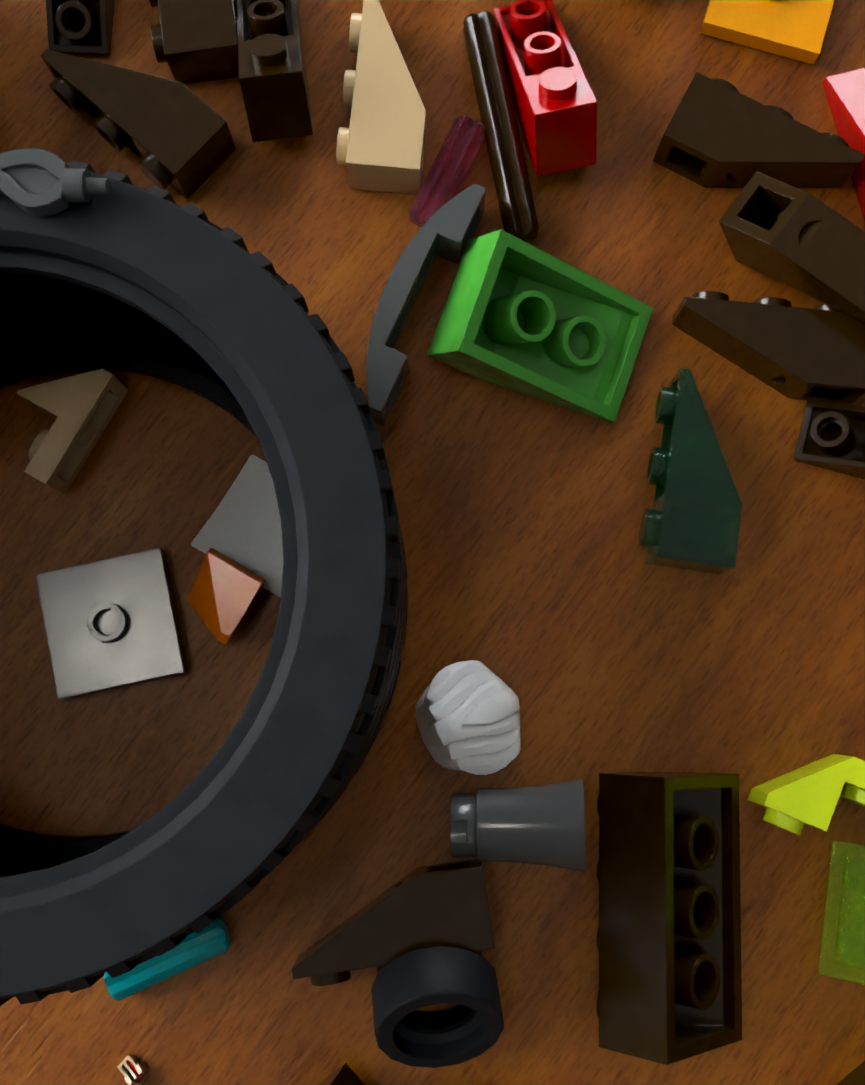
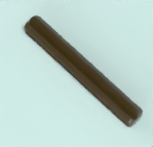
(500, 126)

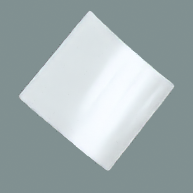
(248, 525)

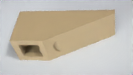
(387, 117)

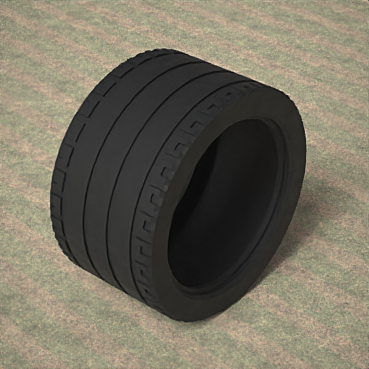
(184, 301)

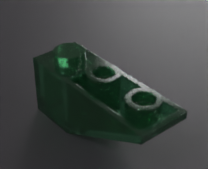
(695, 497)

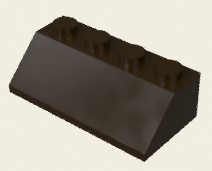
(669, 913)

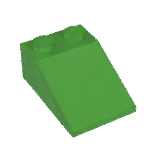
(539, 327)

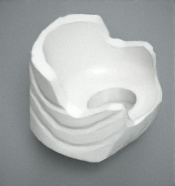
(469, 719)

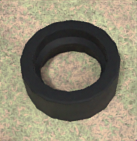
(430, 979)

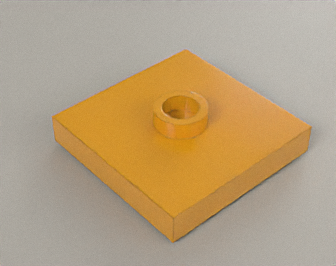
(773, 26)

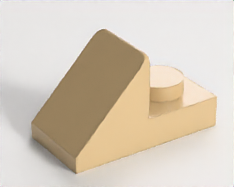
(82, 411)

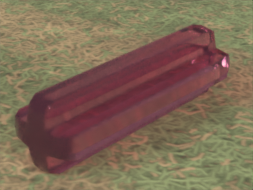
(448, 169)

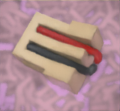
(132, 1070)

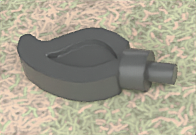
(45, 183)

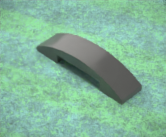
(440, 236)

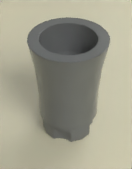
(521, 825)

